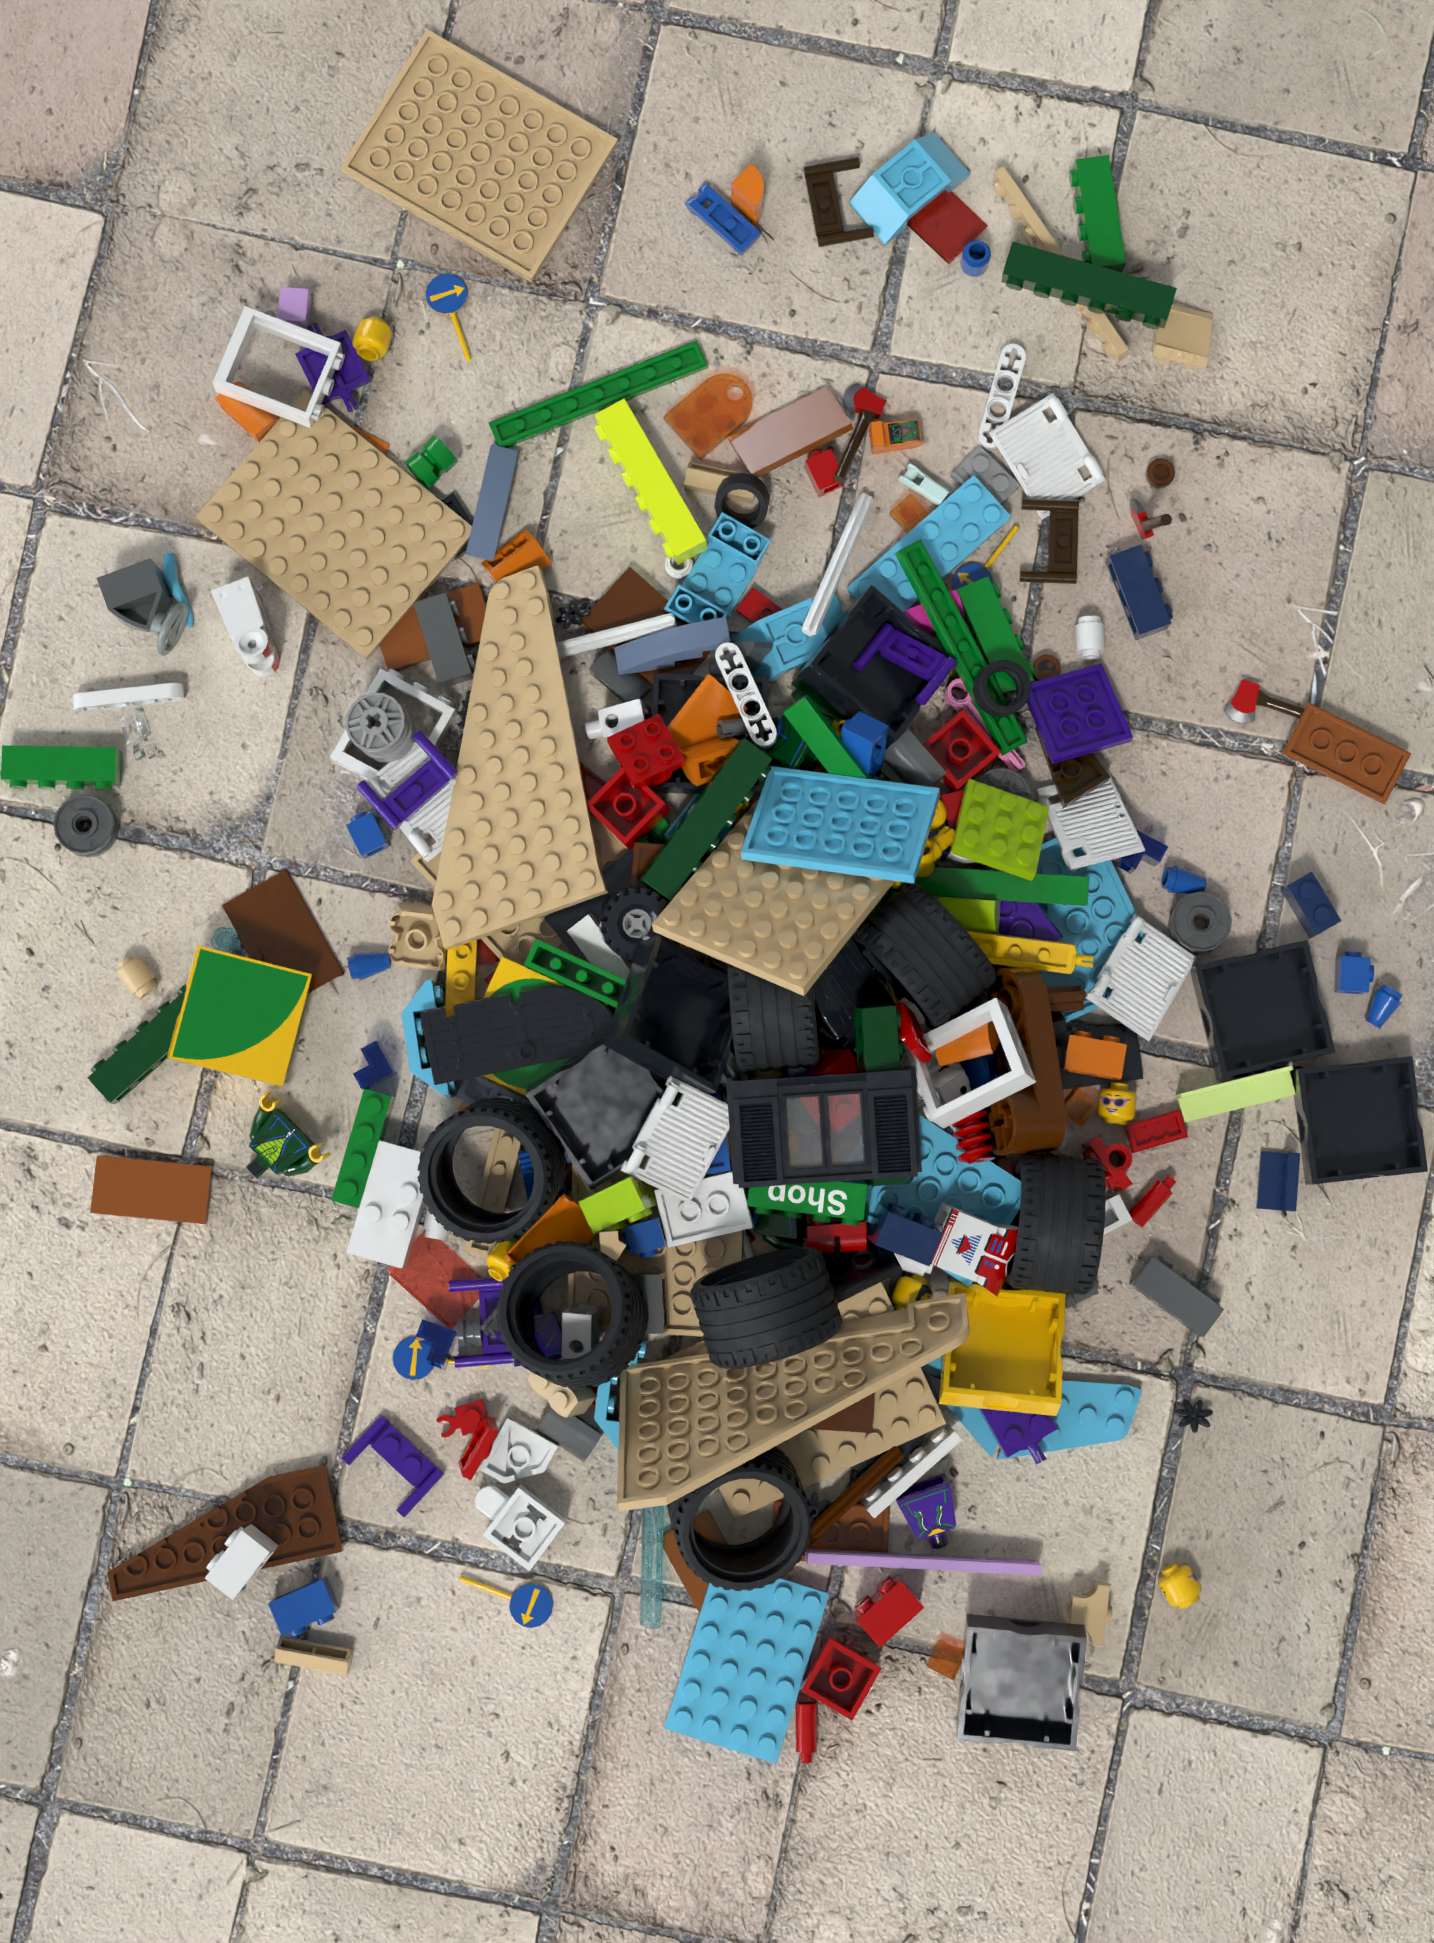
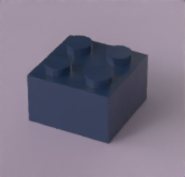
(903, 1234)

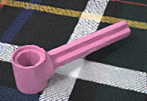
(1011, 759)

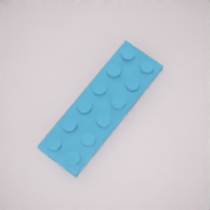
(948, 535)

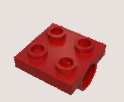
(646, 752)
(1114, 1176)
(821, 1236)

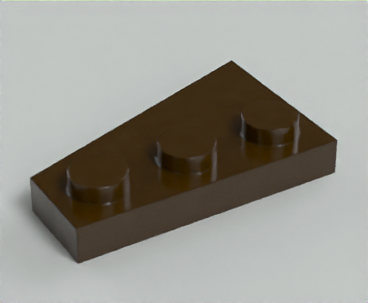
(1075, 776)

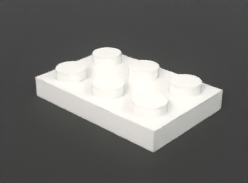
(714, 1211)

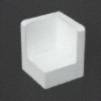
(1115, 1213)

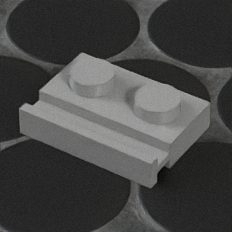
(989, 473)

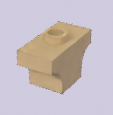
(1091, 1611)

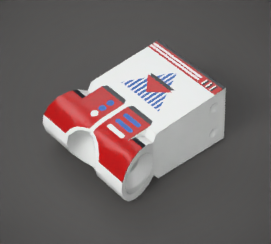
(248, 626)
(974, 1247)

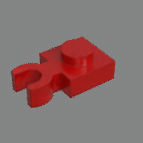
(467, 1418)

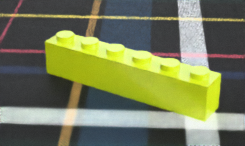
(650, 481)

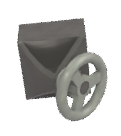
(141, 599)

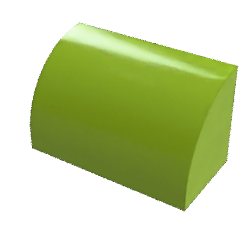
(974, 914)

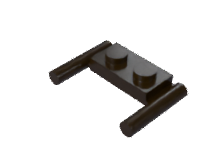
(825, 203)
(1061, 541)

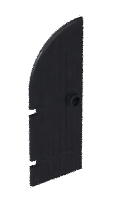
(845, 985)
(504, 1035)

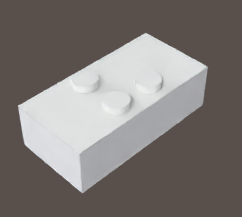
(389, 1207)

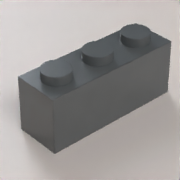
(444, 640)
(1177, 1295)

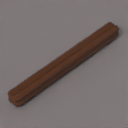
(855, 1492)

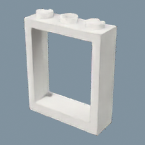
(236, 348)
(417, 692)
(988, 1094)

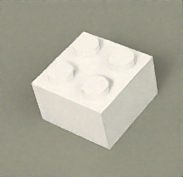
(241, 1562)

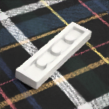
(903, 1477)

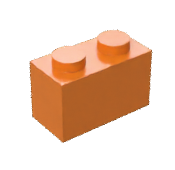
(1094, 1056)

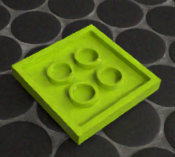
(1000, 829)

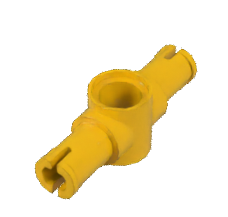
(932, 852)

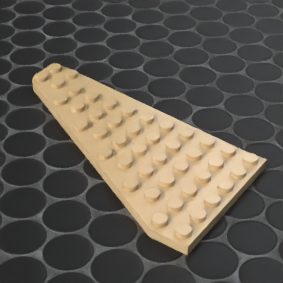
(519, 805)
(697, 1421)

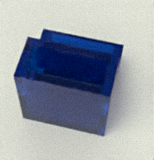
(1152, 855)
(379, 1067)
(441, 1341)

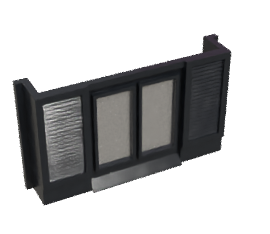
(824, 1128)

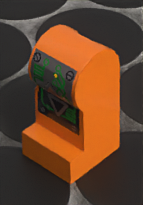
(895, 436)

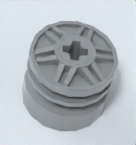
(394, 735)

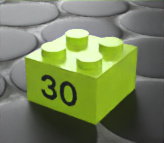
(622, 1201)

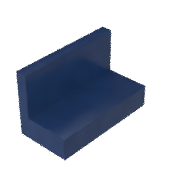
(1278, 1181)

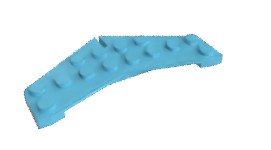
(1087, 1415)

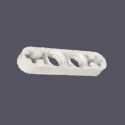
(1001, 397)
(748, 694)
(128, 697)

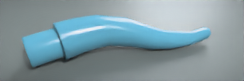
(171, 580)

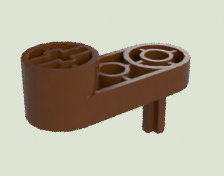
(1036, 1115)

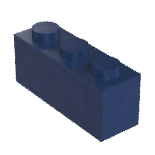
(1139, 592)

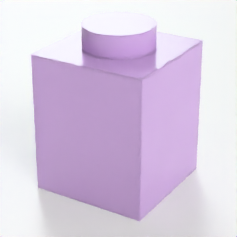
(295, 306)

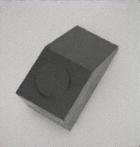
(752, 653)

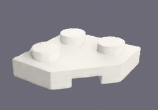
(517, 1453)

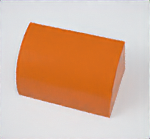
(748, 194)
(250, 418)
(515, 556)
(706, 758)
(969, 1046)

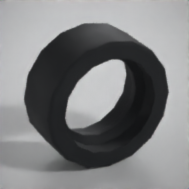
(744, 482)
(1021, 682)

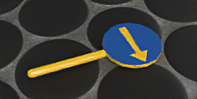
(446, 296)
(974, 572)
(411, 1360)
(528, 1605)

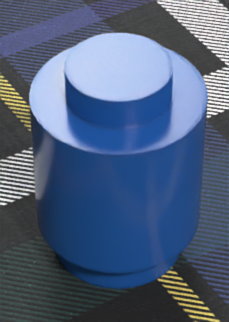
(975, 258)

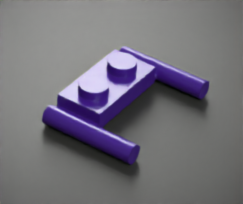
(911, 656)
(416, 789)
(493, 1348)
(401, 1456)

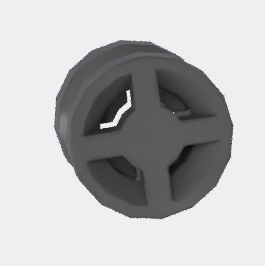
(469, 1332)

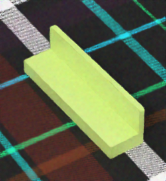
(1236, 1094)

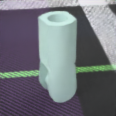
(928, 488)

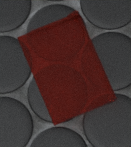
(947, 225)
(428, 1279)

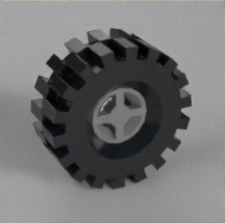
(622, 909)

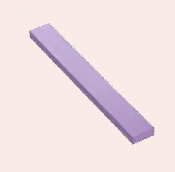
(922, 1561)

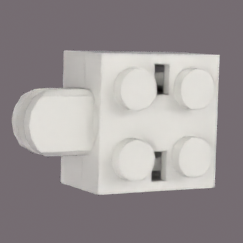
(519, 1520)

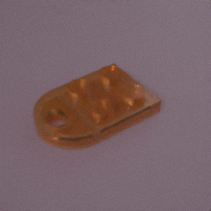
(709, 415)

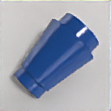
(1182, 881)
(367, 964)
(1383, 1005)

